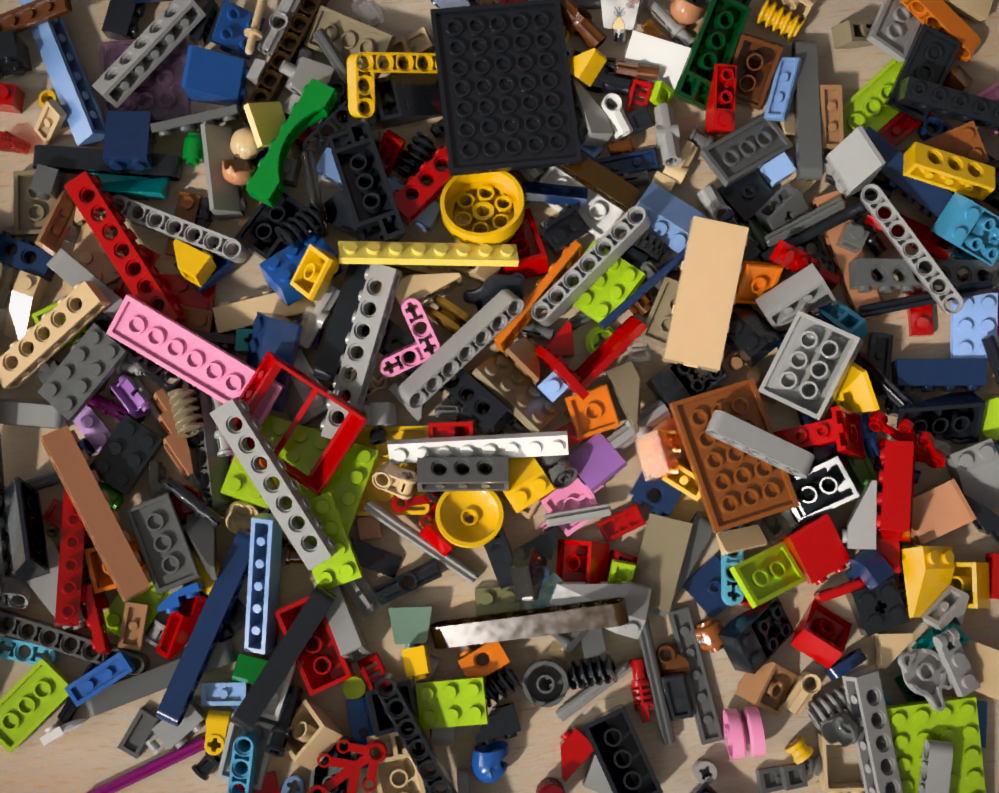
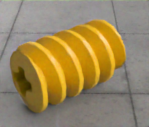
(779, 20)

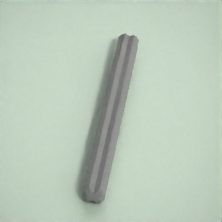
(414, 537)

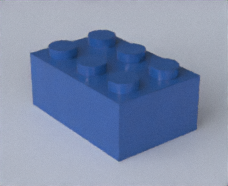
(281, 267)

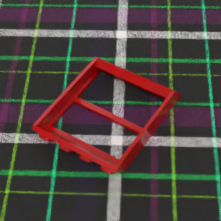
(339, 444)

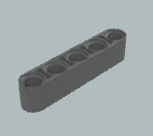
(699, 538)

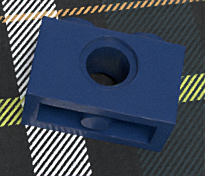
(668, 495)

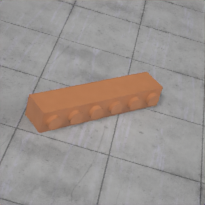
(843, 257)

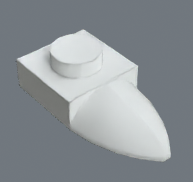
(55, 732)

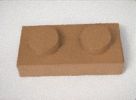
(133, 625)

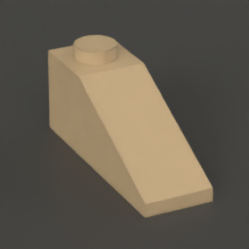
(24, 301)

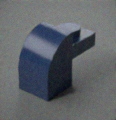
(870, 567)

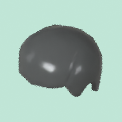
(840, 729)

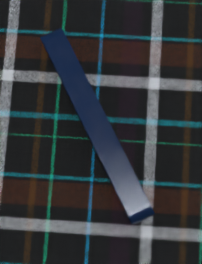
(206, 631)

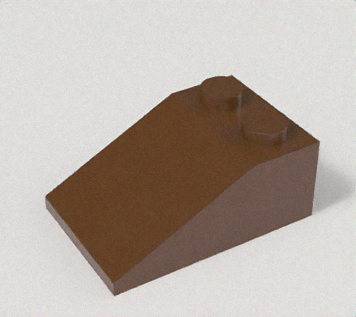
(756, 65)

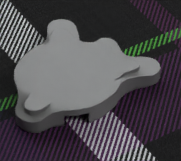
(925, 675)

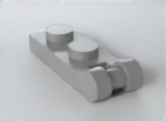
(956, 662)

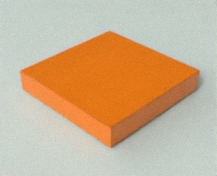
(756, 280)
(592, 414)

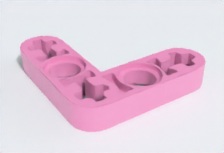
(417, 347)

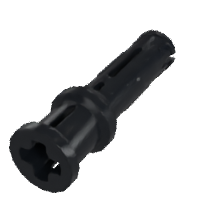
(282, 731)

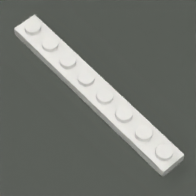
(508, 445)

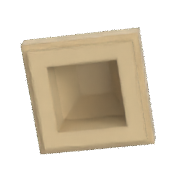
(557, 651)

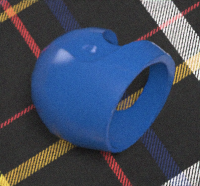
(488, 765)

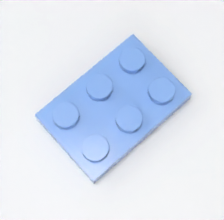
(972, 324)

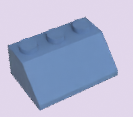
(668, 216)

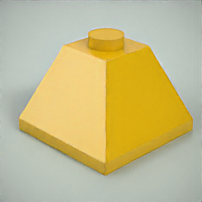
(857, 392)

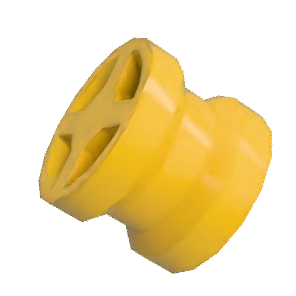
(799, 749)

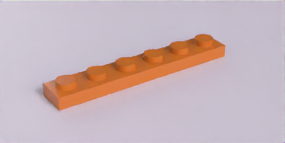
(569, 257)

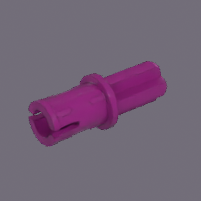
(108, 407)

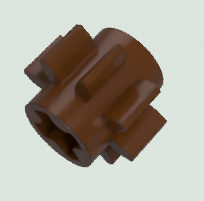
(643, 305)

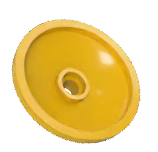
(481, 506)

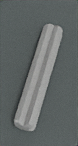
(578, 514)

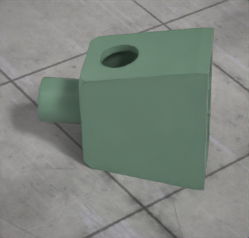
(411, 624)

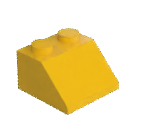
(315, 273)
(973, 580)

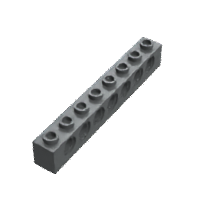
(861, 274)

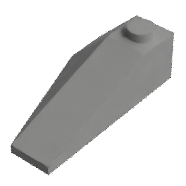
(635, 595)

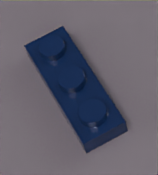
(554, 193)

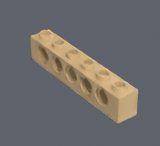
(44, 348)

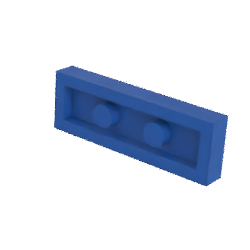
(99, 678)

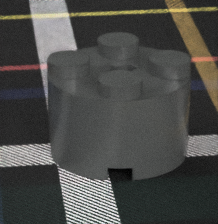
(538, 694)

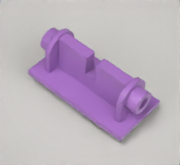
(136, 403)

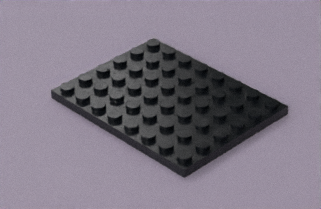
(505, 87)

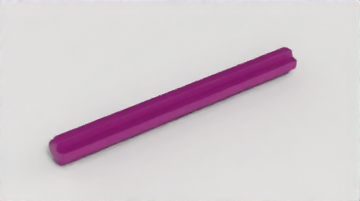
(151, 767)

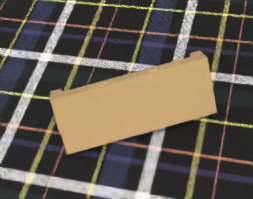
(705, 294)

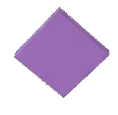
(596, 461)

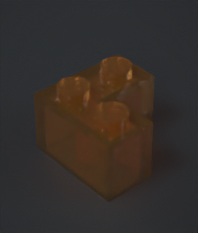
(657, 453)

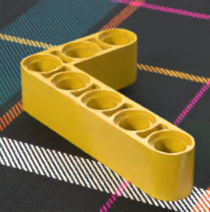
(371, 66)

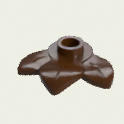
(674, 664)

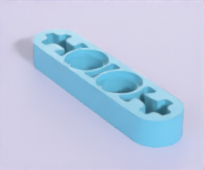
(726, 562)

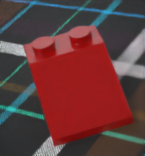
(530, 249)

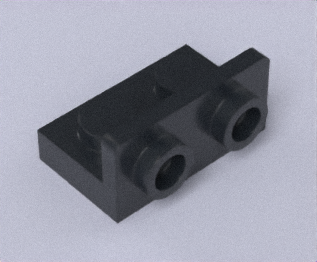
(564, 228)

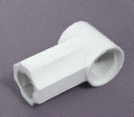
(616, 116)

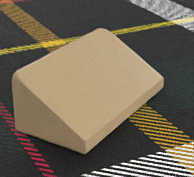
(741, 539)

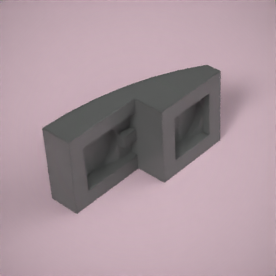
(781, 778)

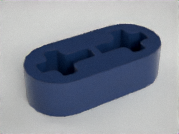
(846, 664)

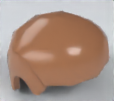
(685, 12)
(237, 171)

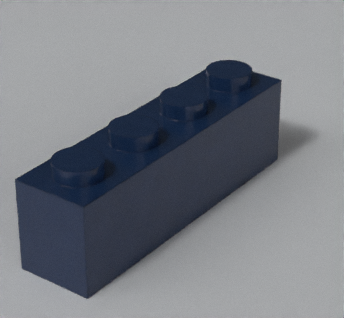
(939, 374)

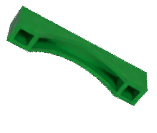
(314, 105)

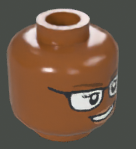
(707, 636)

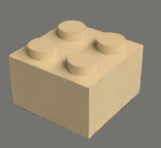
(311, 735)

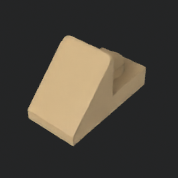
(51, 122)

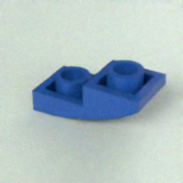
(172, 602)

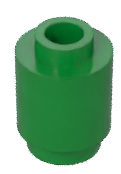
(193, 149)

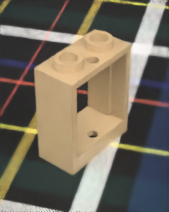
(835, 787)

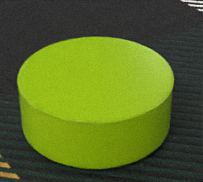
(354, 687)

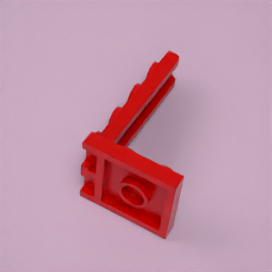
(597, 362)
(842, 429)

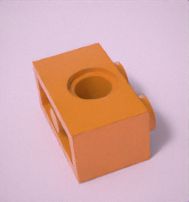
(472, 668)

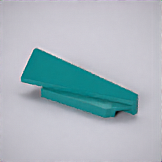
(134, 187)

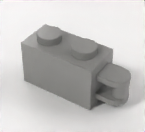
(177, 736)

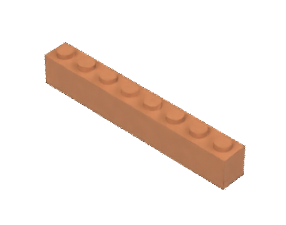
(95, 512)

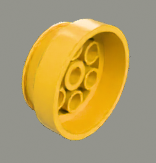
(470, 190)

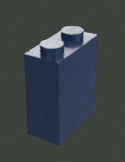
(128, 140)

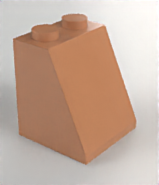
(939, 511)

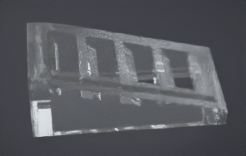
(644, 358)

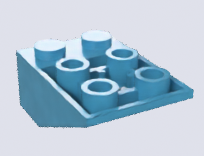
(969, 228)

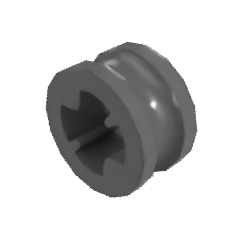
(814, 765)

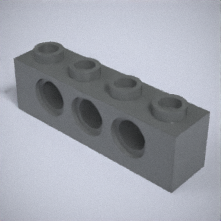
(453, 481)

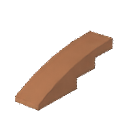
(175, 446)

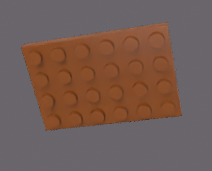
(731, 482)

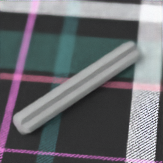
(590, 693)

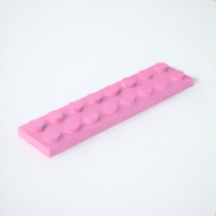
(186, 354)

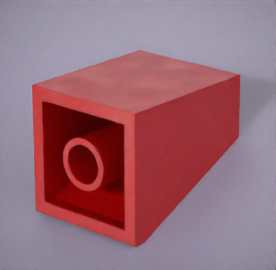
(817, 549)

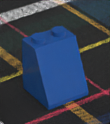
(214, 77)

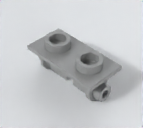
(362, 595)

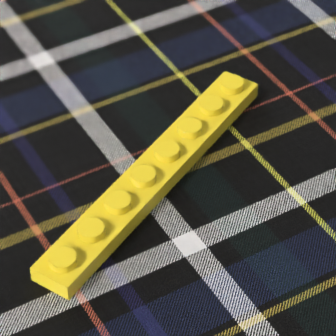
(427, 253)

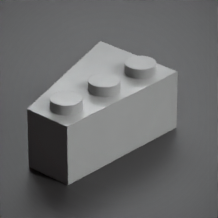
(801, 292)

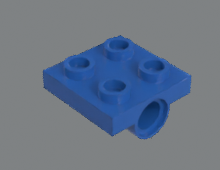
(230, 29)

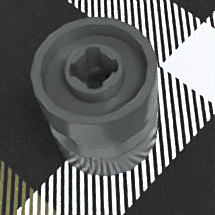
(558, 470)

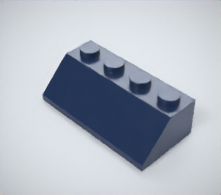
(280, 337)

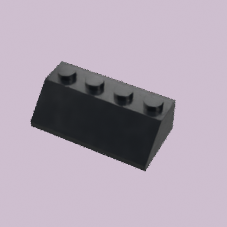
(25, 531)
(621, 753)

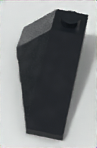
(948, 416)

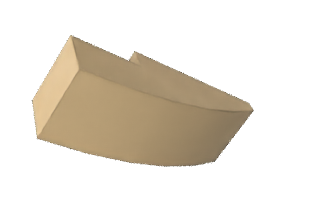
(972, 9)

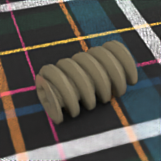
(184, 412)

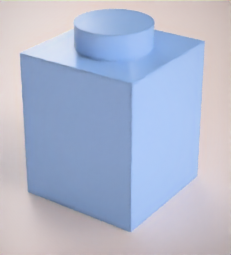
(778, 170)
(552, 387)

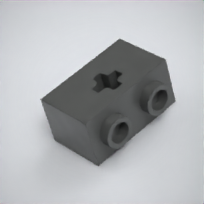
(781, 208)

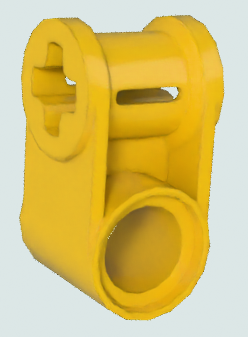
(216, 729)

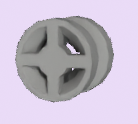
(700, 769)

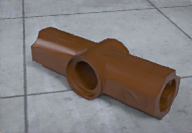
(579, 23)

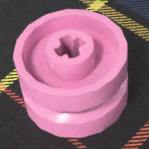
(744, 732)

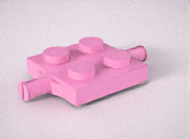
(571, 497)

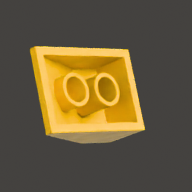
(526, 483)
(926, 575)

